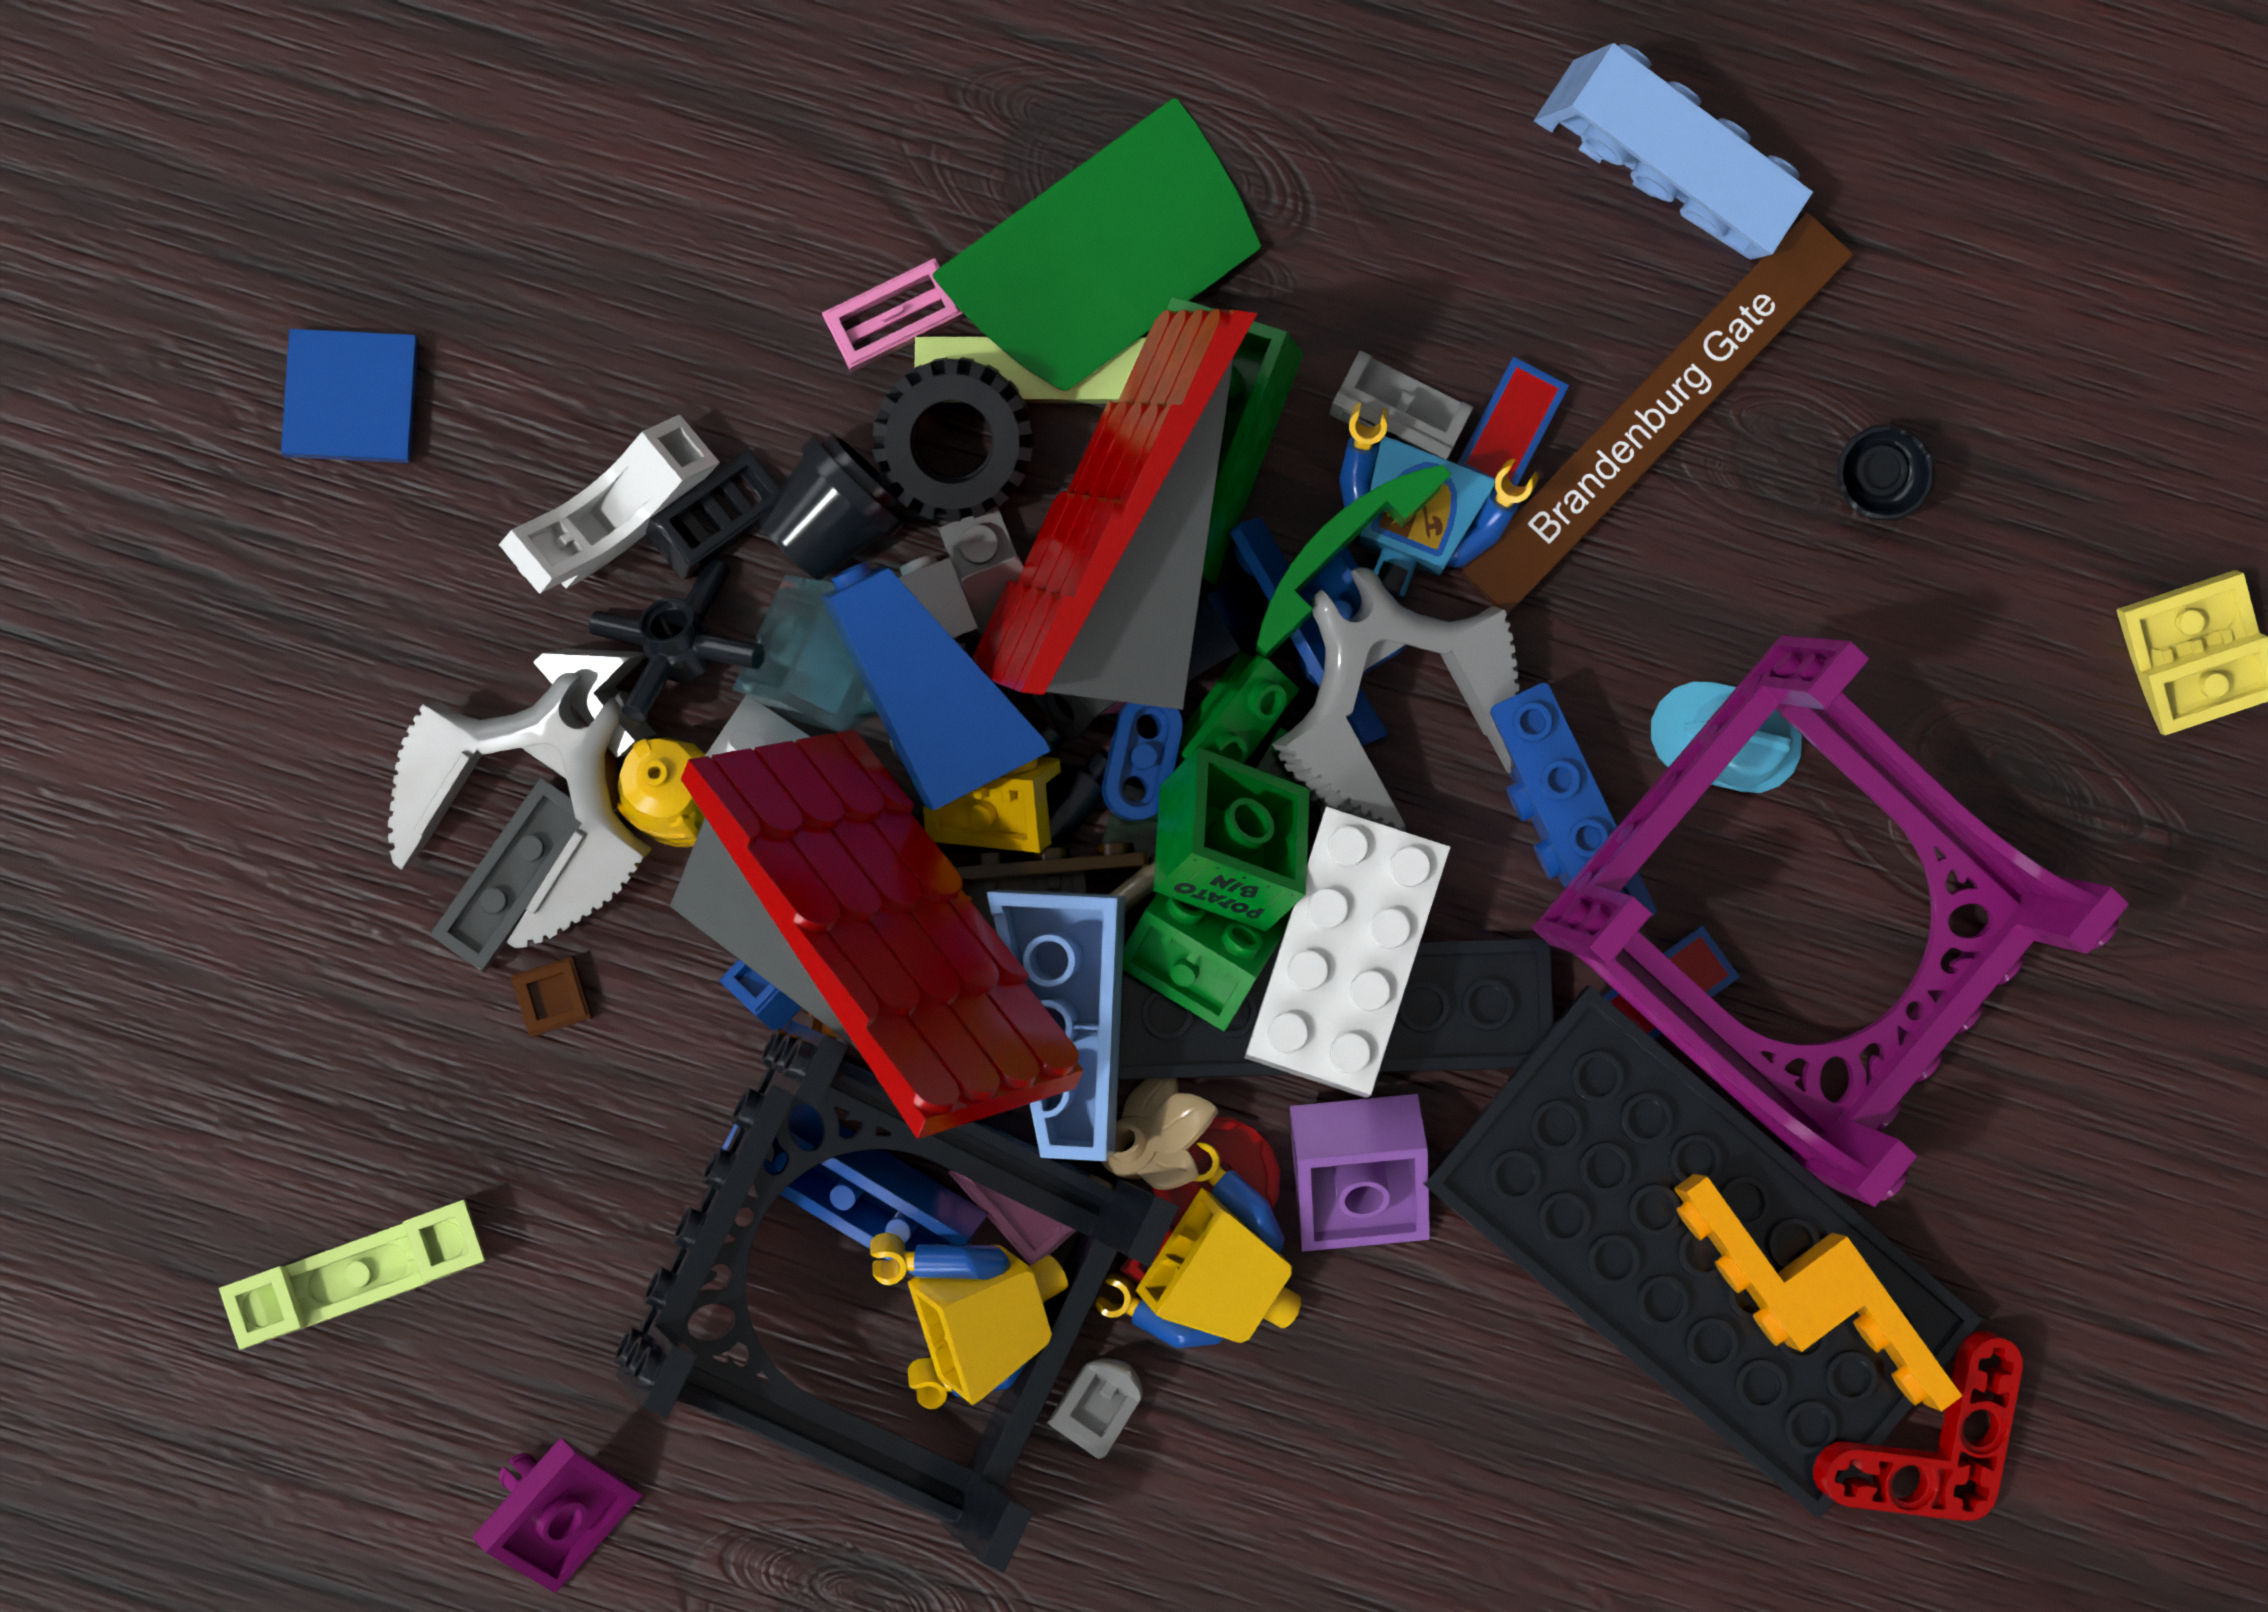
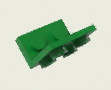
(1199, 956)

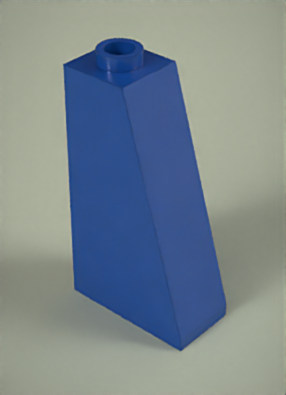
(931, 696)

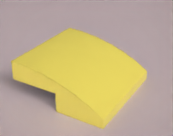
(2197, 651)

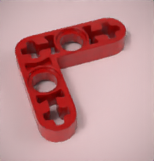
(1944, 1469)

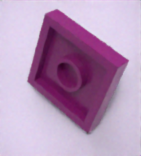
(555, 1513)

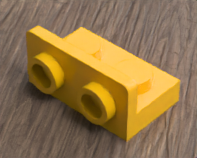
(1000, 814)

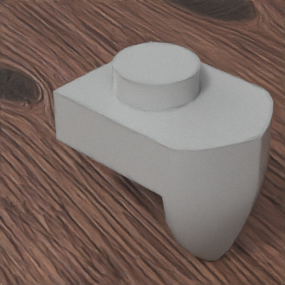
(1098, 1404)

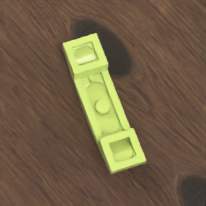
(352, 1275)

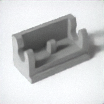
(1416, 411)

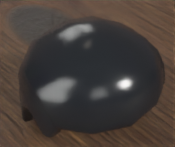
(1885, 472)

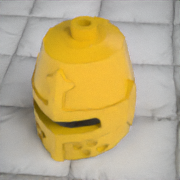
(655, 795)

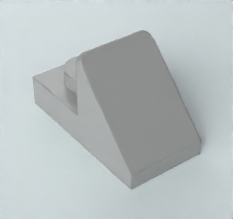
(982, 561)
(600, 675)

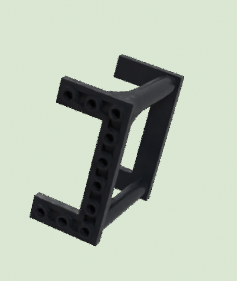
(670, 1366)

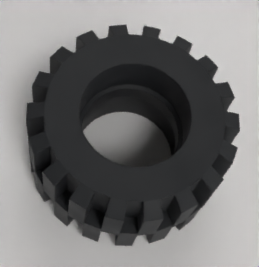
(953, 495)

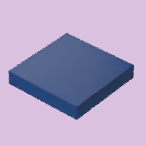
(349, 396)

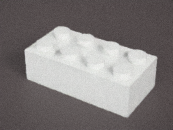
(1347, 953)

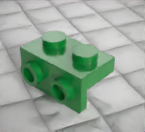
(1238, 709)

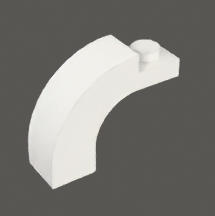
(613, 509)

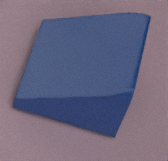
(759, 996)

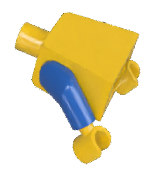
(1214, 1271)
(976, 1313)

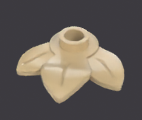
(1163, 1130)

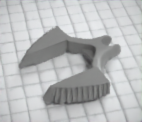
(1323, 745)
(445, 750)

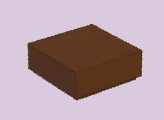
(551, 997)

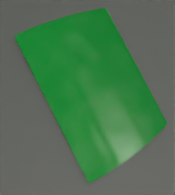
(1104, 250)

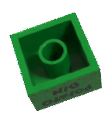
(1232, 839)

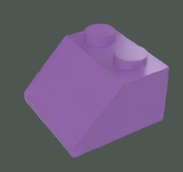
(1360, 1172)

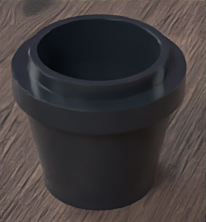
(831, 507)

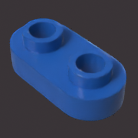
(1140, 758)

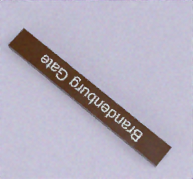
(1657, 413)

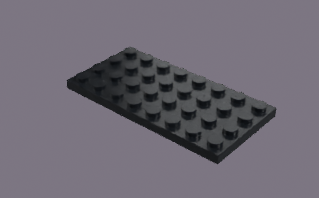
(1578, 1190)

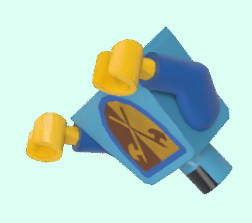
(1449, 530)

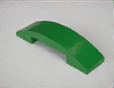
(1399, 498)

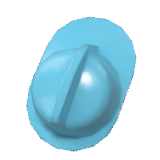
(1761, 763)

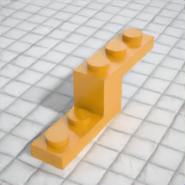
(1815, 1294)

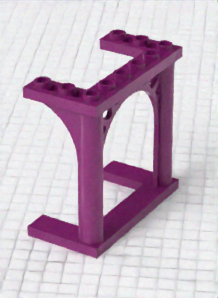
(2022, 900)

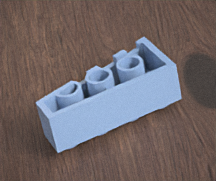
(1676, 149)
(1076, 971)

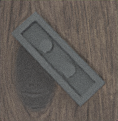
(508, 877)

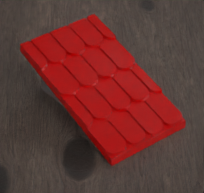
(1123, 551)
(865, 925)

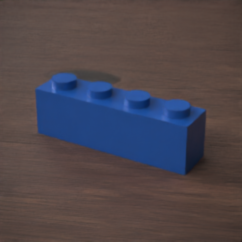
(873, 1192)

